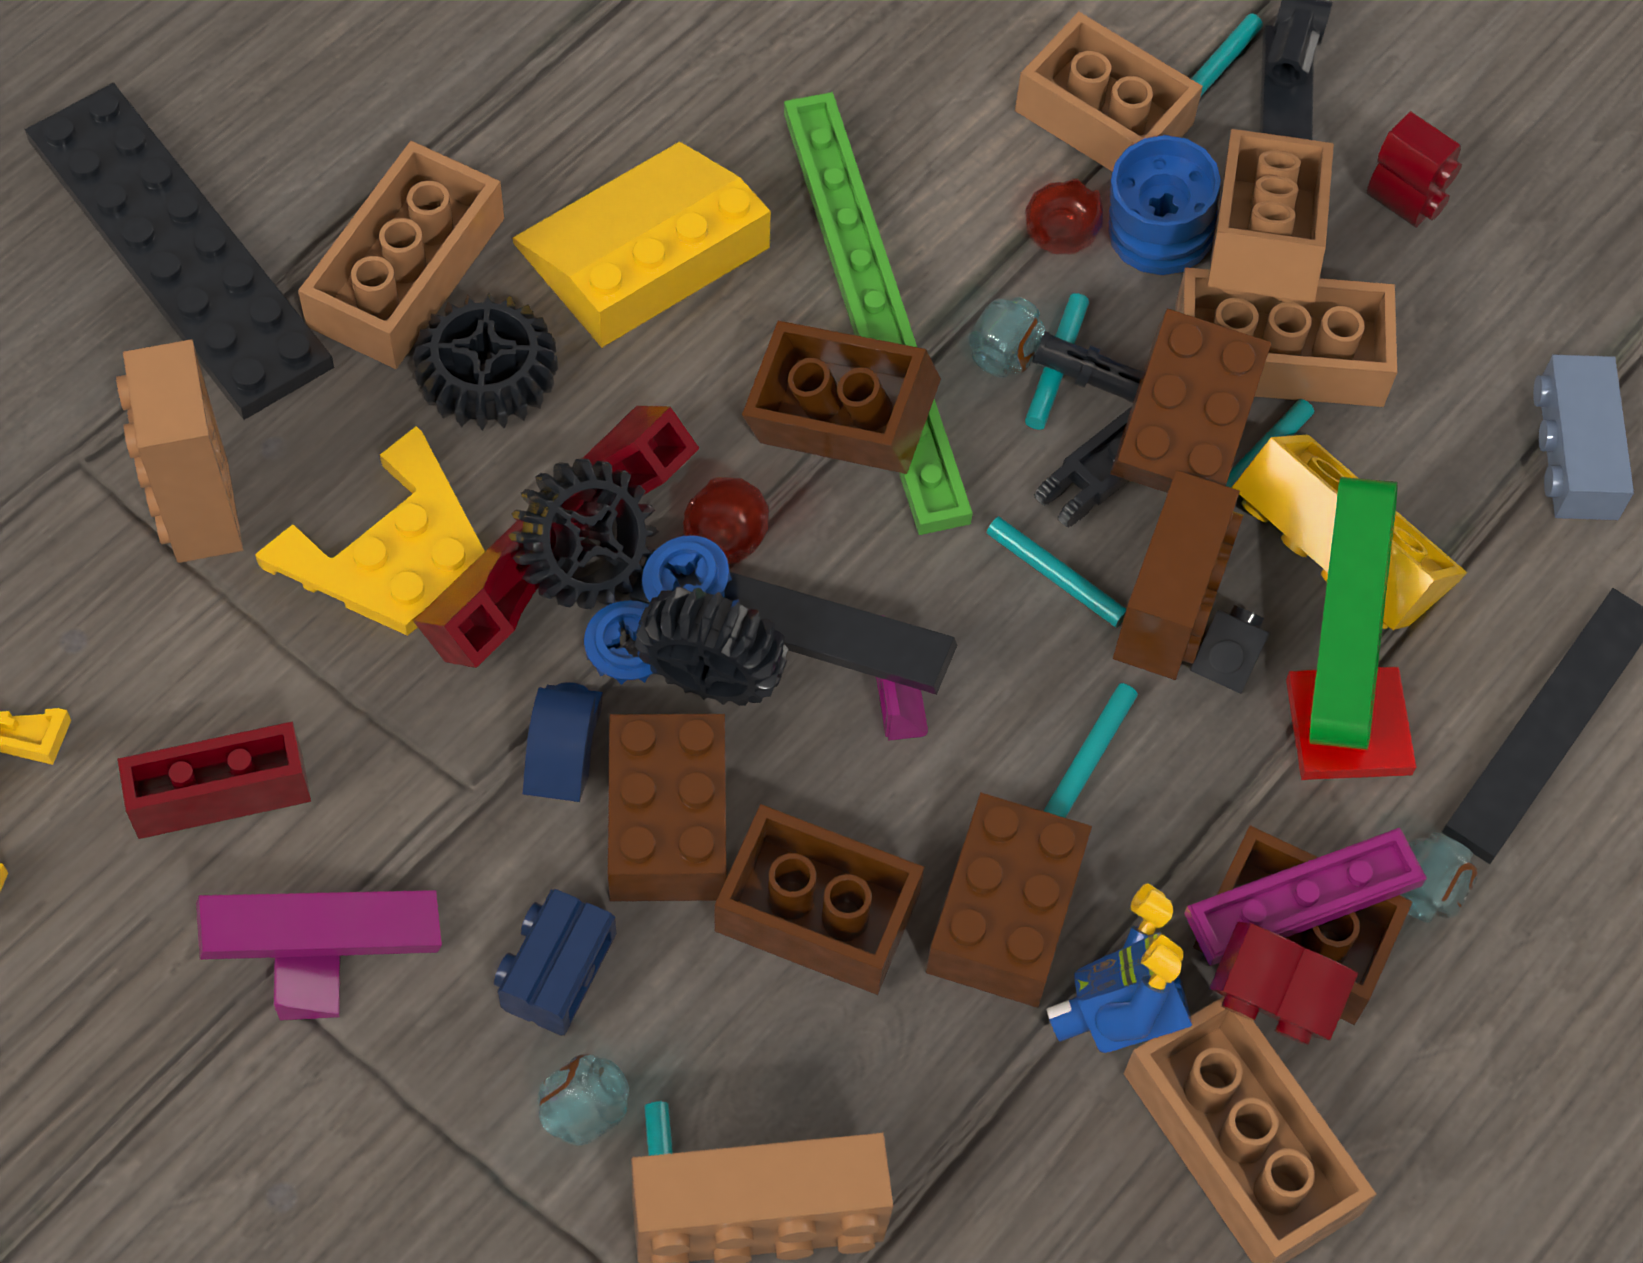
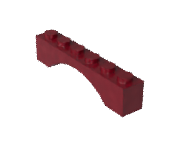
(491, 594)

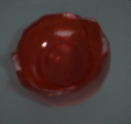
(1064, 217)
(729, 515)

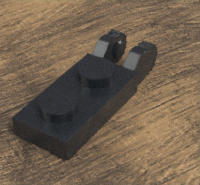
(1090, 470)

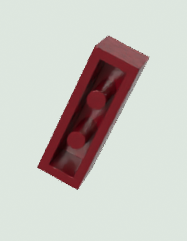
(214, 780)

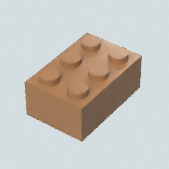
(1104, 92)

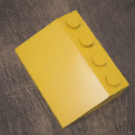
(647, 240)

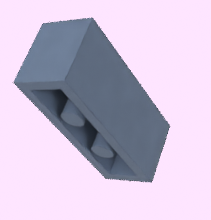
(1583, 437)

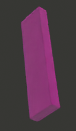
(1309, 892)
(317, 924)

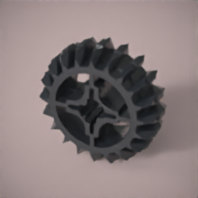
(514, 376)
(611, 501)
(711, 646)

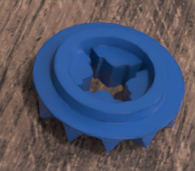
(683, 556)
(604, 636)

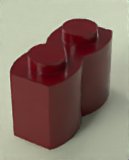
(1415, 170)
(1283, 982)

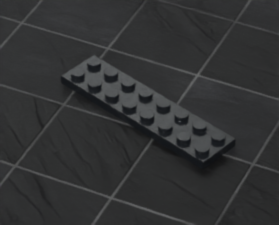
(180, 250)

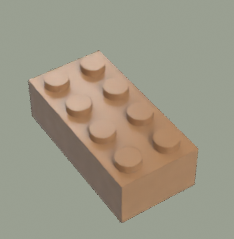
(1272, 216)
(402, 254)
(1319, 350)
(179, 451)
(1248, 1134)
(762, 1200)

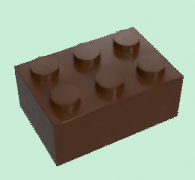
(842, 396)
(1190, 403)
(1179, 576)
(666, 807)
(818, 899)
(1008, 900)
(1354, 940)

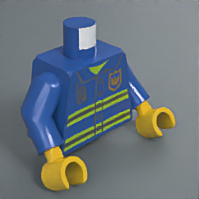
(1131, 991)

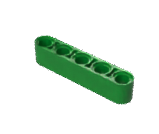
(1353, 613)

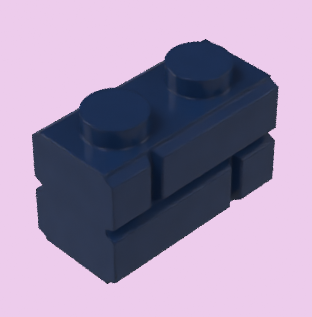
(555, 961)

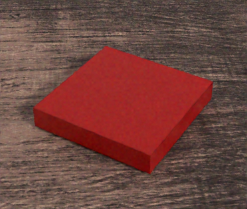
(1390, 738)

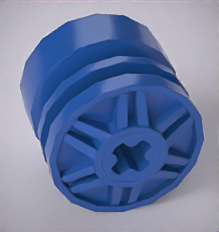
(1163, 204)

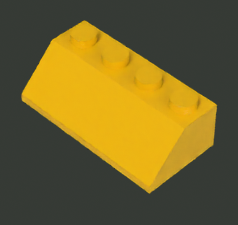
(1297, 488)

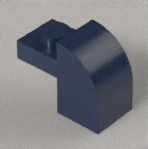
(561, 741)

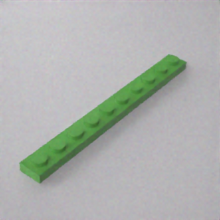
(871, 292)

